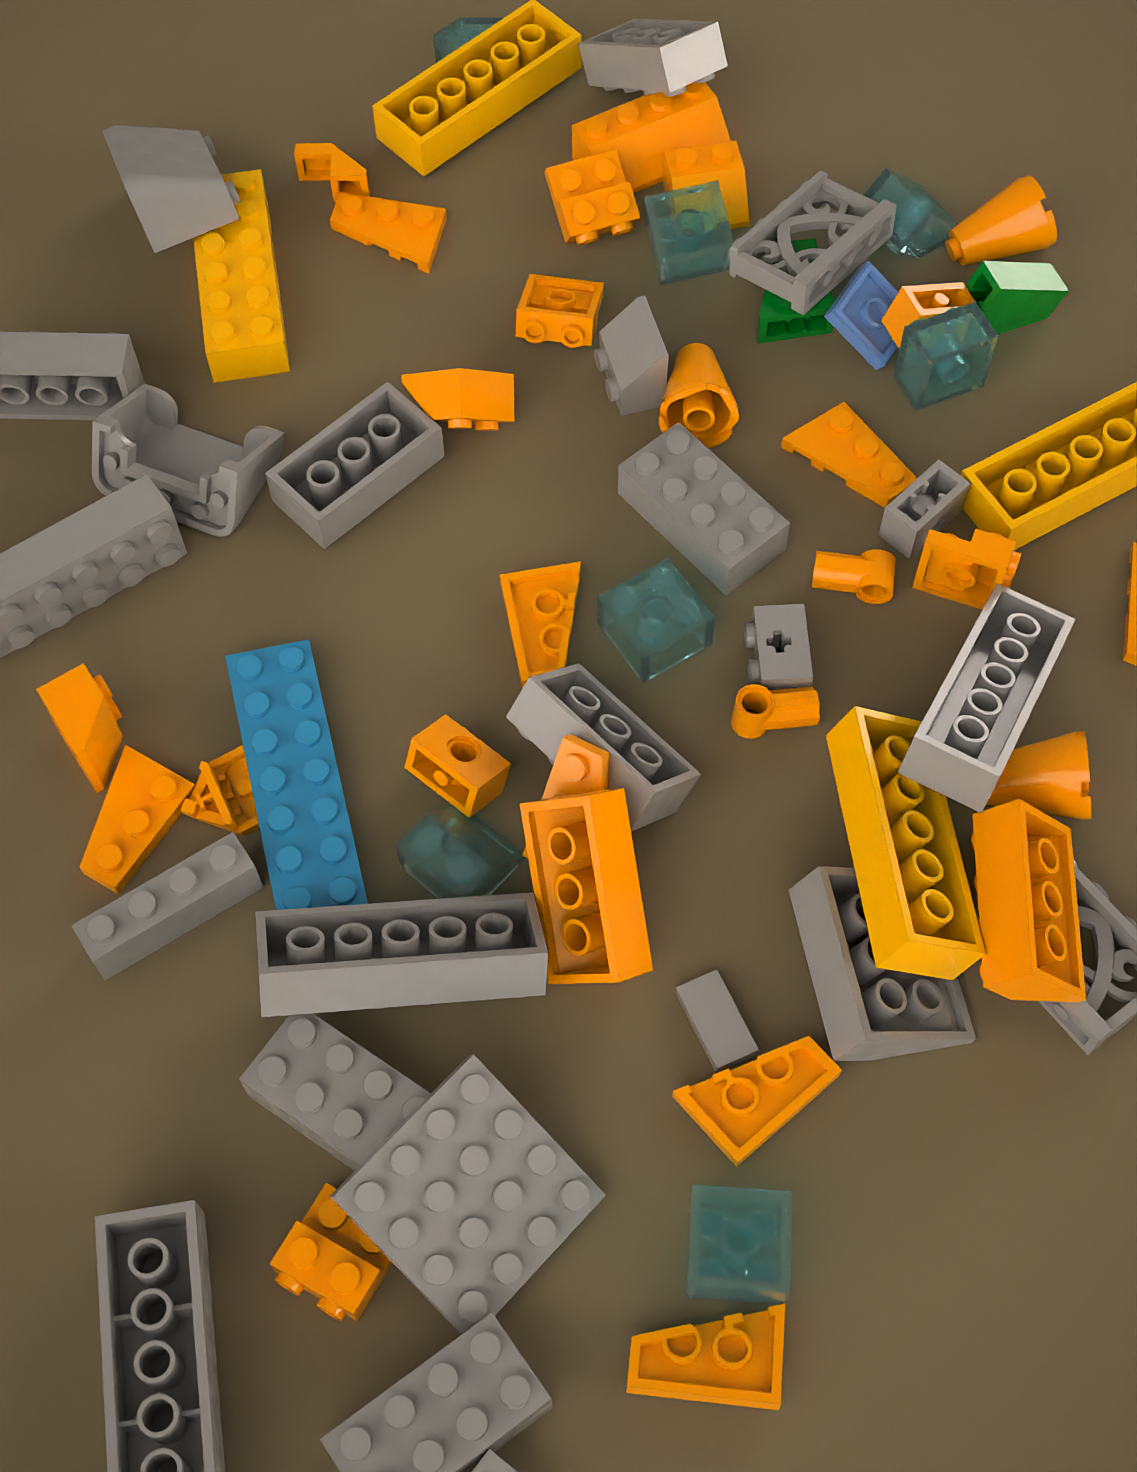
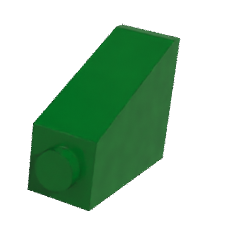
(1016, 292)
(780, 322)

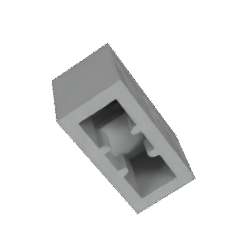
(924, 505)
(781, 631)

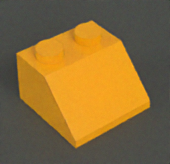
(707, 164)
(464, 397)
(86, 720)

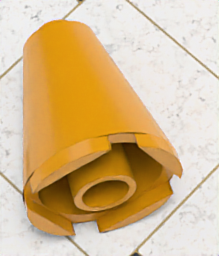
(1004, 226)
(699, 397)
(1048, 777)

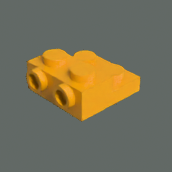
(592, 198)
(559, 310)
(966, 569)
(330, 1260)

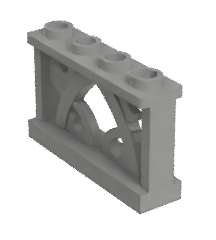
(863, 229)
(1109, 931)

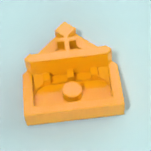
(224, 794)

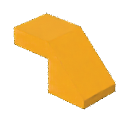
(328, 162)

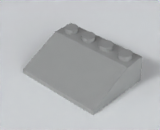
(867, 1008)

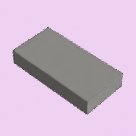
(716, 1021)

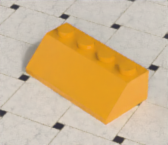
(648, 127)
(587, 887)
(1027, 905)

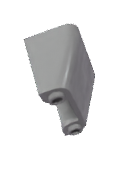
(172, 182)
(198, 474)

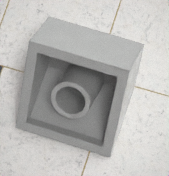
(633, 359)

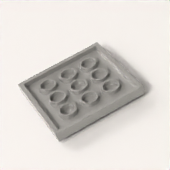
(468, 1196)

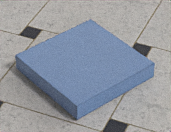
(859, 314)

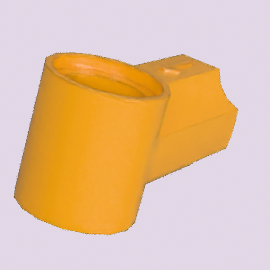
(866, 575)
(776, 709)

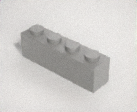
(168, 906)

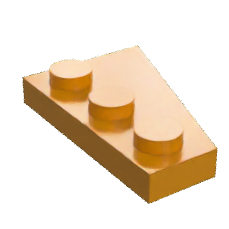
(397, 226)
(713, 1362)

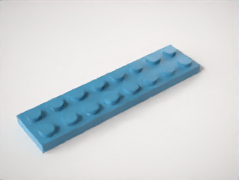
(295, 778)

